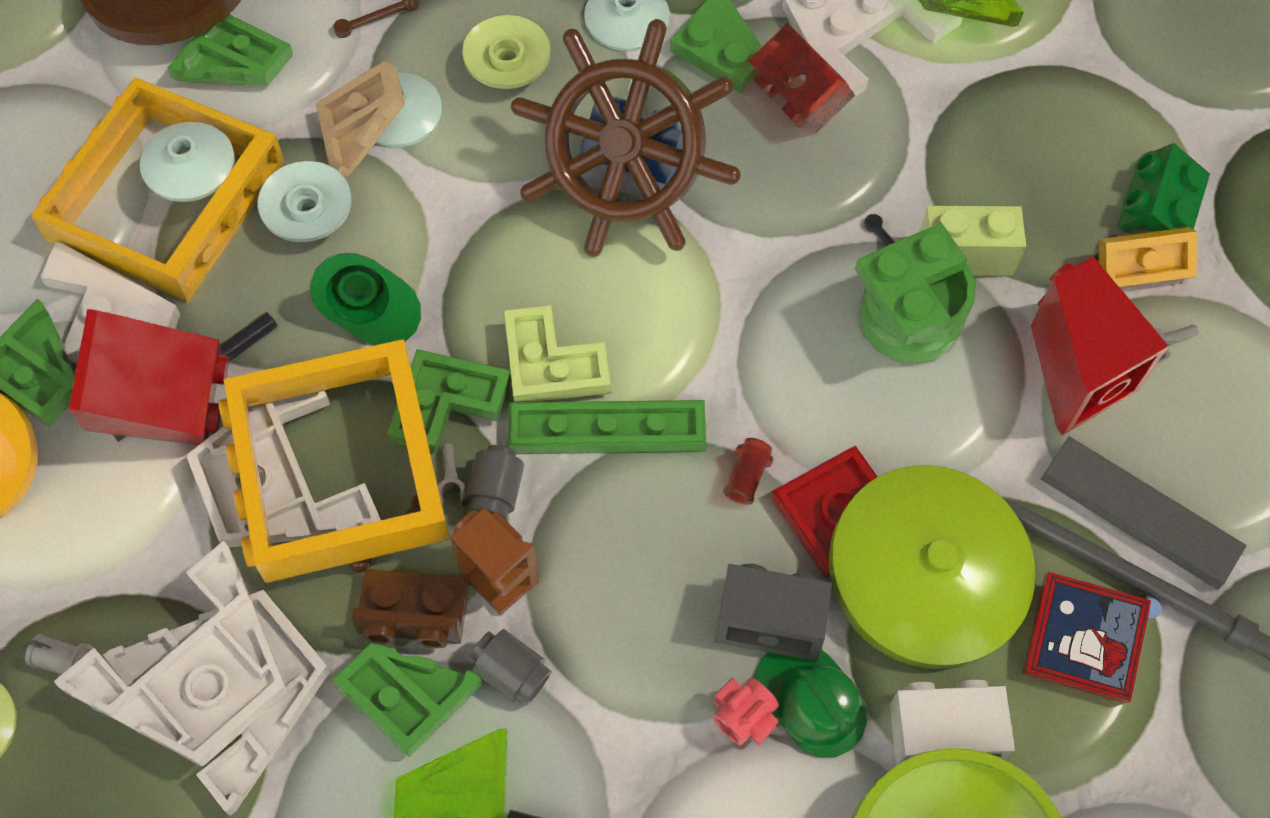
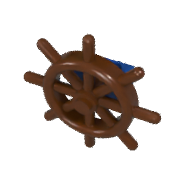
(626, 140)

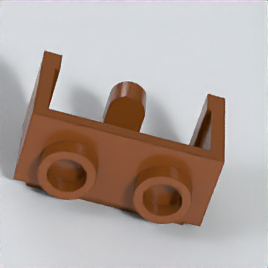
(494, 558)

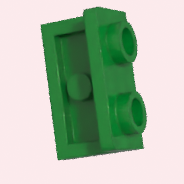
(1164, 191)

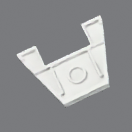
(842, 25)
(102, 291)
(286, 496)
(203, 687)
(240, 766)

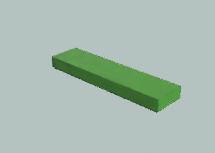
(607, 427)

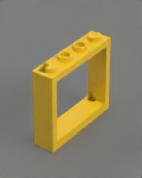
(104, 149)
(351, 543)

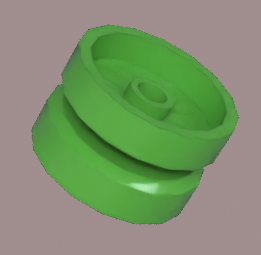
(956, 296)

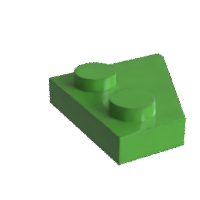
(718, 43)
(231, 55)
(404, 694)

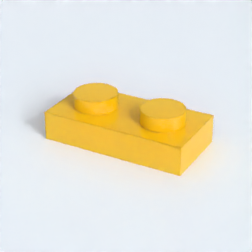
(1150, 256)

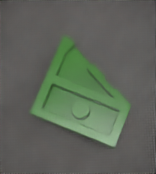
(36, 365)

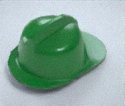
(365, 298)
(815, 703)

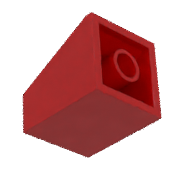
(1091, 344)
(147, 380)

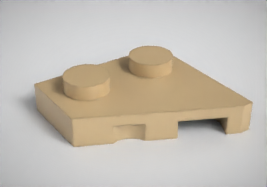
(359, 115)

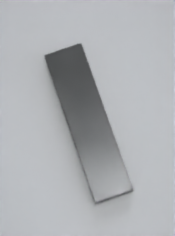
(1144, 513)

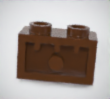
(411, 608)

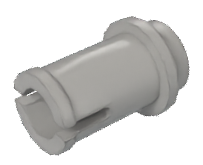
(55, 654)

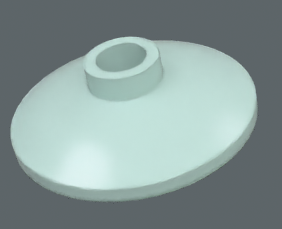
(623, 23)
(417, 117)
(190, 174)
(303, 186)

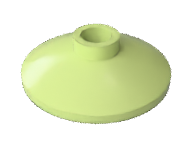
(506, 51)

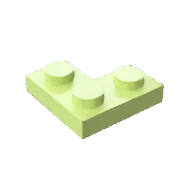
(551, 372)

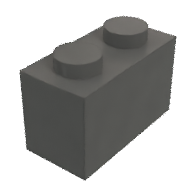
(773, 611)

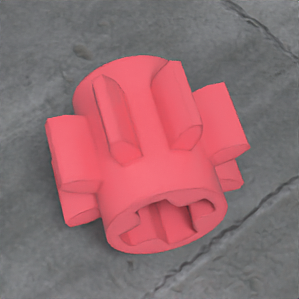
(745, 711)

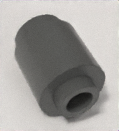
(495, 480)
(510, 666)

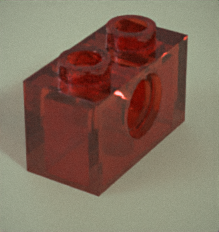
(785, 59)

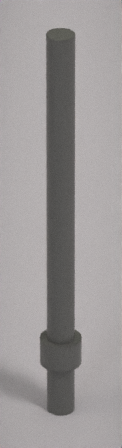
(1237, 631)

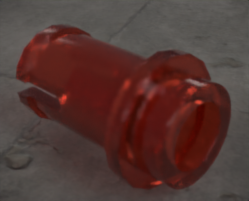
(747, 472)

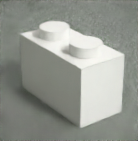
(951, 718)

